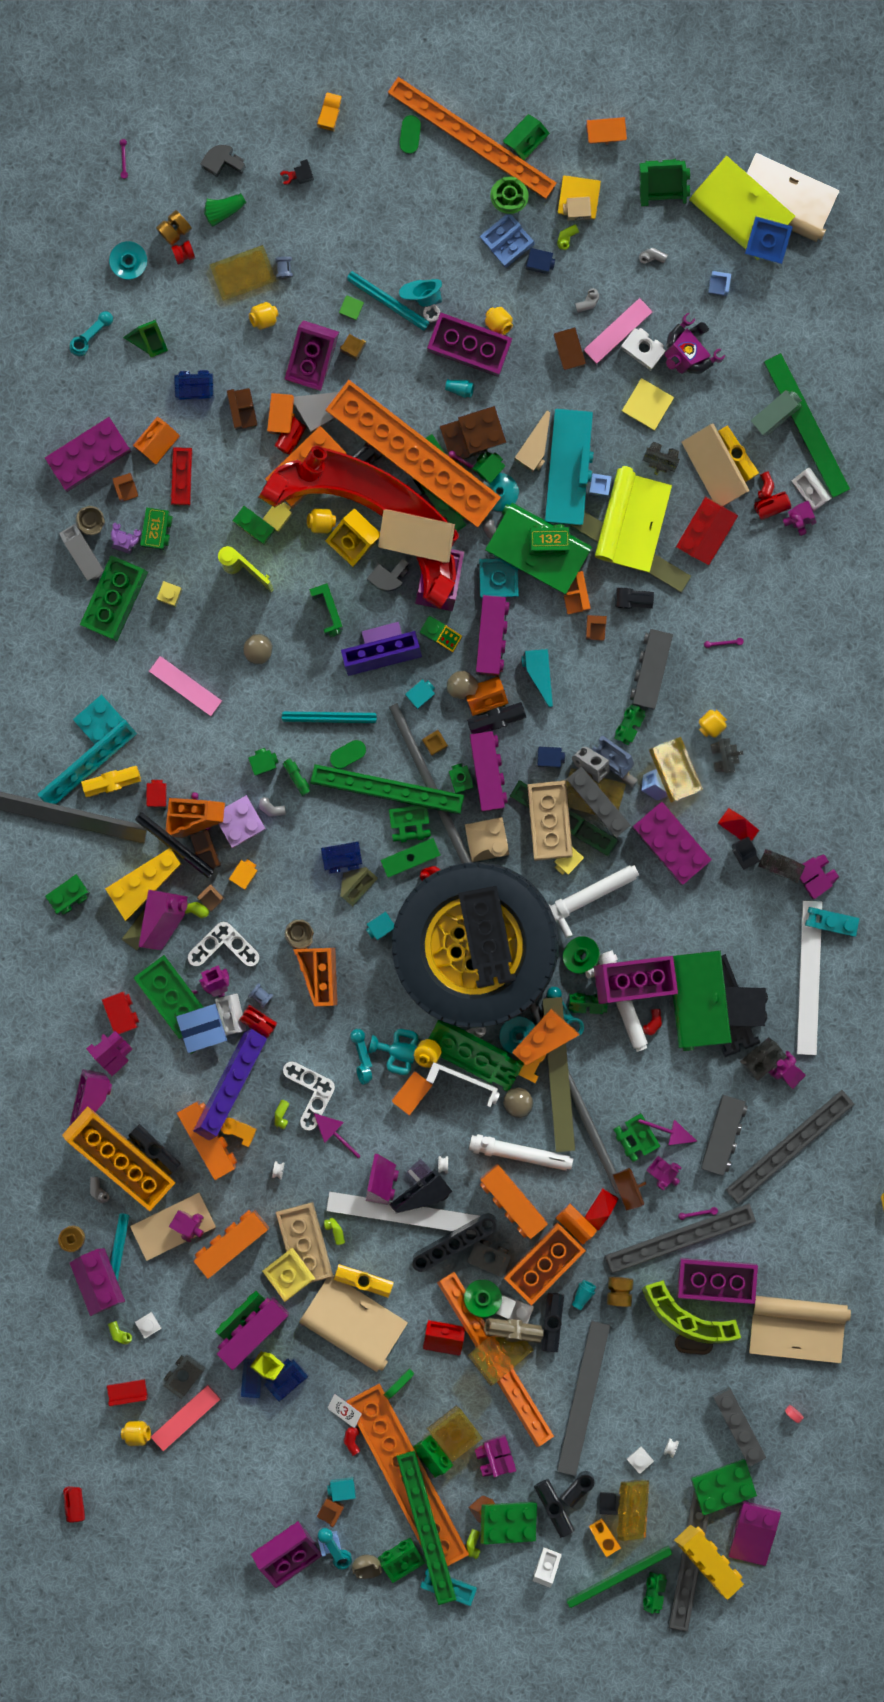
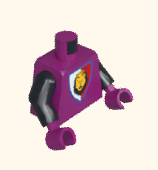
(687, 352)

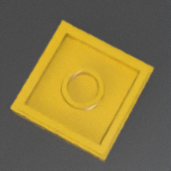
(579, 187)

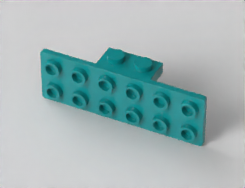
(569, 467)

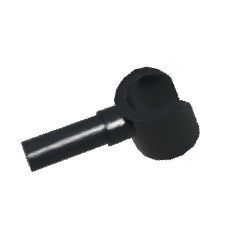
(701, 327)

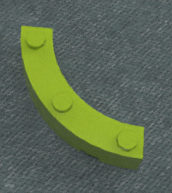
(686, 1323)

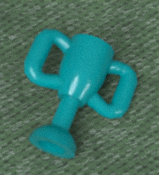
(400, 1051)

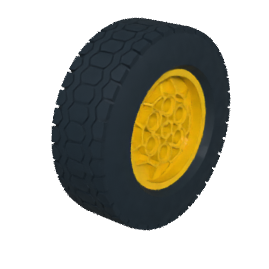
(444, 983)

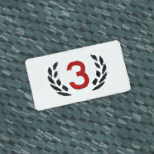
(344, 1411)

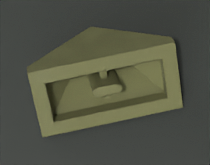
(356, 883)
(132, 936)

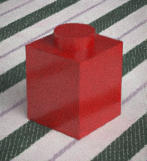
(156, 794)

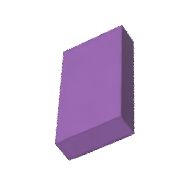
(381, 632)

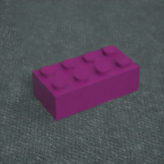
(469, 344)
(87, 454)
(490, 635)
(487, 771)
(671, 843)
(635, 979)
(717, 1280)
(249, 1336)

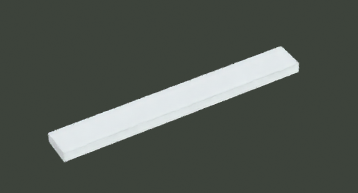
(809, 983)
(421, 1216)

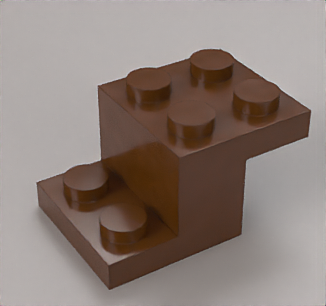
(473, 433)

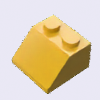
(353, 537)

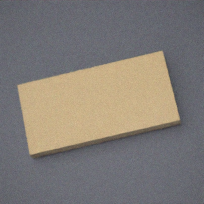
(715, 465)
(416, 535)
(550, 820)
(154, 1231)
(303, 1234)

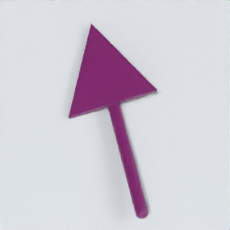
(328, 1128)
(678, 1134)

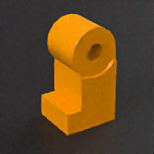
(329, 112)
(528, 1070)
(239, 1129)
(604, 1537)

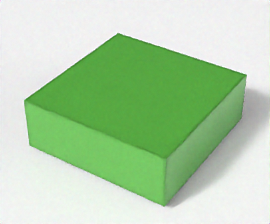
(351, 307)

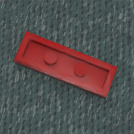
(181, 476)

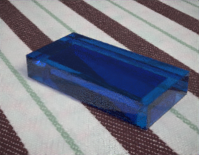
(250, 1380)

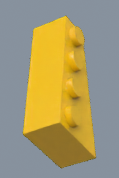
(132, 890)
(709, 1562)

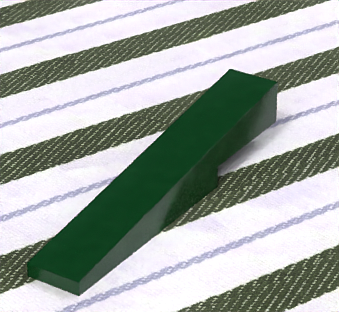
(579, 827)

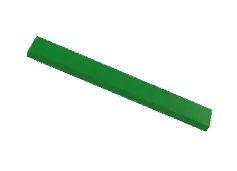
(808, 428)
(387, 789)
(426, 1527)

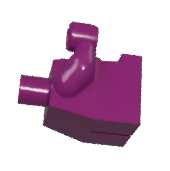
(800, 516)
(215, 981)
(787, 1071)
(664, 1172)
(187, 1225)

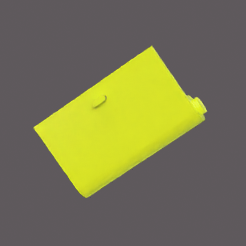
(731, 205)
(627, 529)
(233, 562)

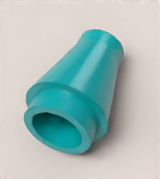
(460, 387)
(583, 1294)

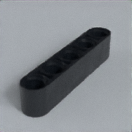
(448, 1249)

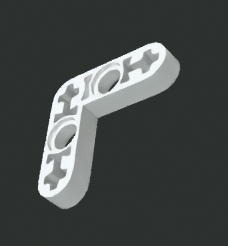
(227, 940)
(318, 1093)

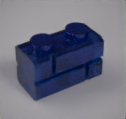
(194, 385)
(341, 856)
(287, 1380)

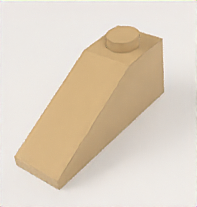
(533, 450)

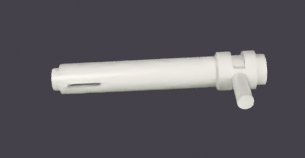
(564, 907)
(625, 1008)
(521, 1153)

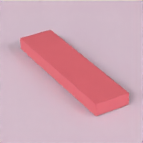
(185, 1418)

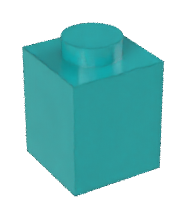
(420, 693)
(380, 926)
(342, 1489)

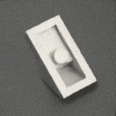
(515, 1309)
(546, 1567)

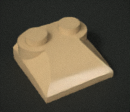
(487, 839)

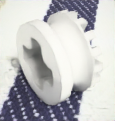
(426, 316)
(443, 1164)
(277, 1170)
(670, 1447)

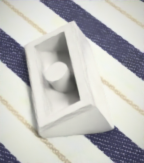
(811, 488)
(230, 1012)

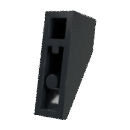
(426, 1192)

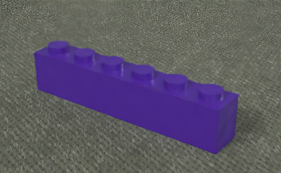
(230, 1084)

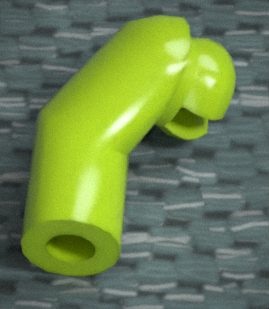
(565, 235)
(197, 909)
(279, 1113)
(337, 1230)
(118, 1335)
(471, 1543)

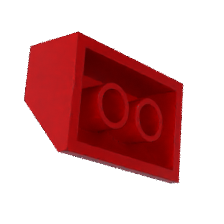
(707, 530)

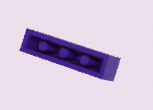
(381, 653)

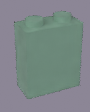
(777, 412)

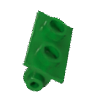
(633, 716)
(579, 1002)
(652, 1601)

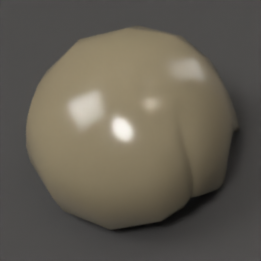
(90, 520)
(257, 649)
(461, 685)
(299, 934)
(518, 1102)
(366, 1567)

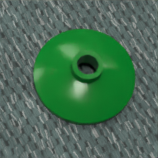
(574, 951)
(489, 1292)

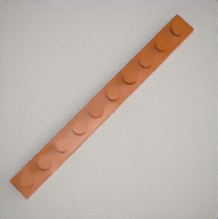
(472, 138)
(509, 1383)

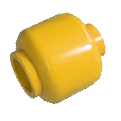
(263, 315)
(498, 320)
(321, 520)
(712, 723)
(427, 1053)
(136, 1433)

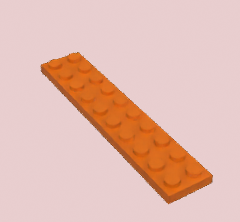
(413, 453)
(386, 1440)

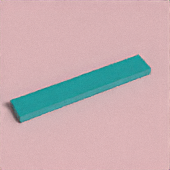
(87, 763)

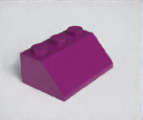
(97, 1281)
(286, 1554)

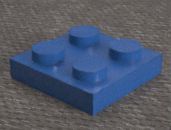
(768, 240)

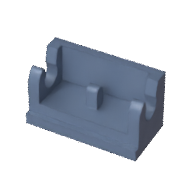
(619, 760)

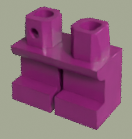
(820, 883)
(111, 1052)
(497, 1465)

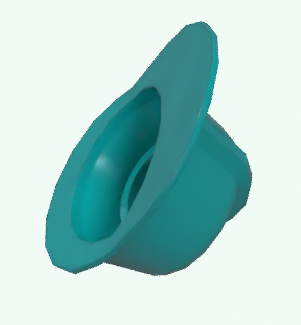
(423, 292)

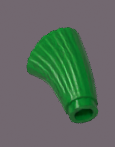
(221, 209)

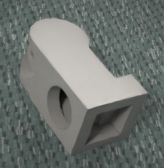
(592, 763)

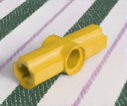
(743, 463)
(111, 781)
(376, 1284)

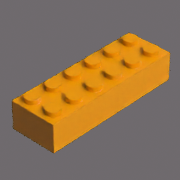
(118, 1158)

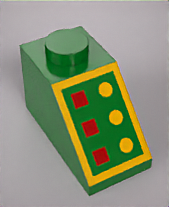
(440, 634)

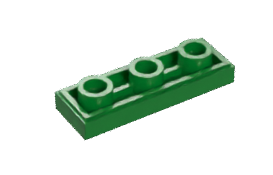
(422, 853)
(239, 1315)

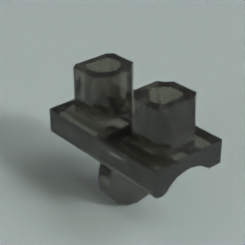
(659, 460)
(729, 754)

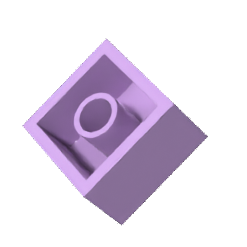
(241, 822)

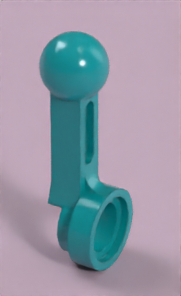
(104, 319)
(554, 992)
(363, 1071)
(326, 1536)

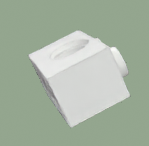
(647, 359)

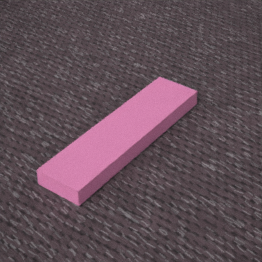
(617, 331)
(185, 686)

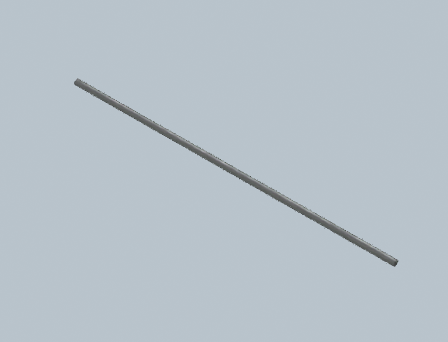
(534, 1008)

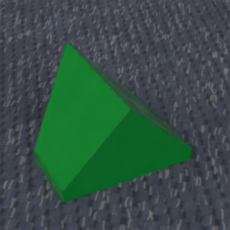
(148, 338)

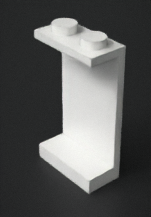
(435, 1068)

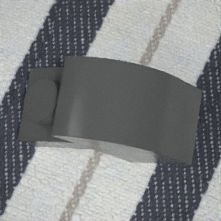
(219, 156)
(388, 581)

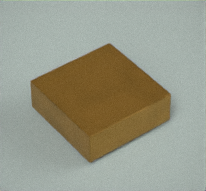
(434, 742)

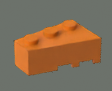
(192, 816)
(320, 974)
(545, 1037)

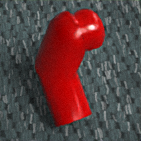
(768, 486)
(426, 872)
(655, 1024)
(349, 1440)

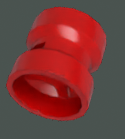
(183, 252)

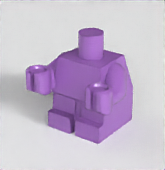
(122, 541)

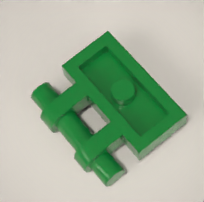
(300, 782)
(407, 817)
(642, 1135)

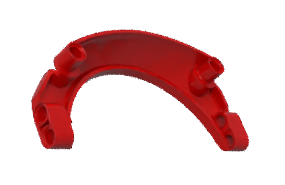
(348, 477)

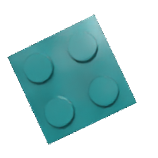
(498, 578)
(98, 719)

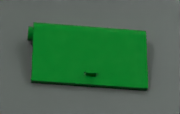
(512, 546)
(700, 1000)

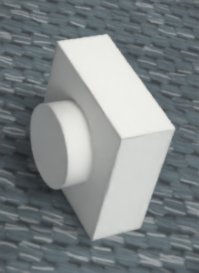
(148, 1325)
(640, 1459)

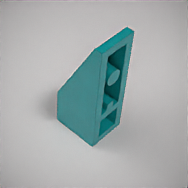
(539, 671)

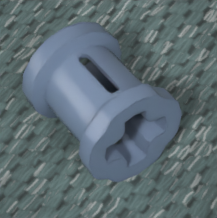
(283, 267)
(260, 995)

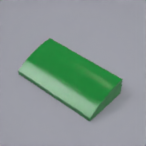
(114, 598)

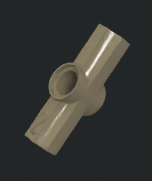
(513, 1330)

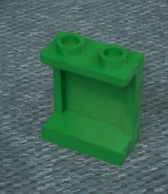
(663, 181)
(323, 590)

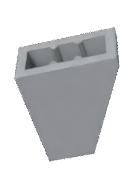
(313, 409)
(81, 552)

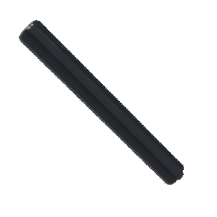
(174, 845)

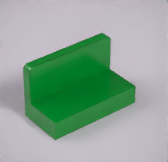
(526, 136)

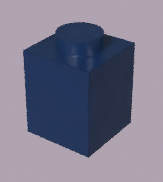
(540, 261)
(550, 757)

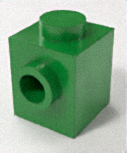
(488, 466)
(263, 761)
(460, 778)

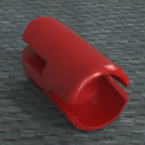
(288, 441)
(772, 505)
(258, 1021)
(73, 1504)

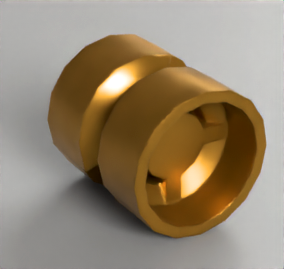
(168, 232)
(71, 1238)
(620, 1291)

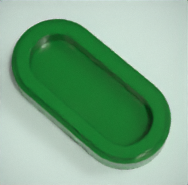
(410, 134)
(348, 754)
(399, 1383)

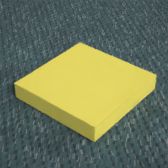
(647, 404)
(288, 1274)

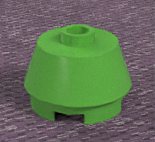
(509, 195)

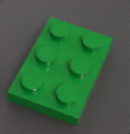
(723, 1487)
(508, 1522)

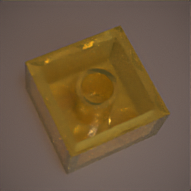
(454, 1433)

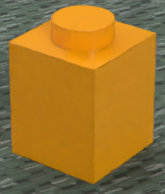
(244, 873)

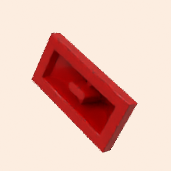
(738, 825)
(601, 1209)

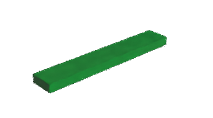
(619, 1576)

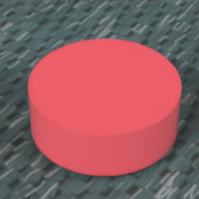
(794, 1414)

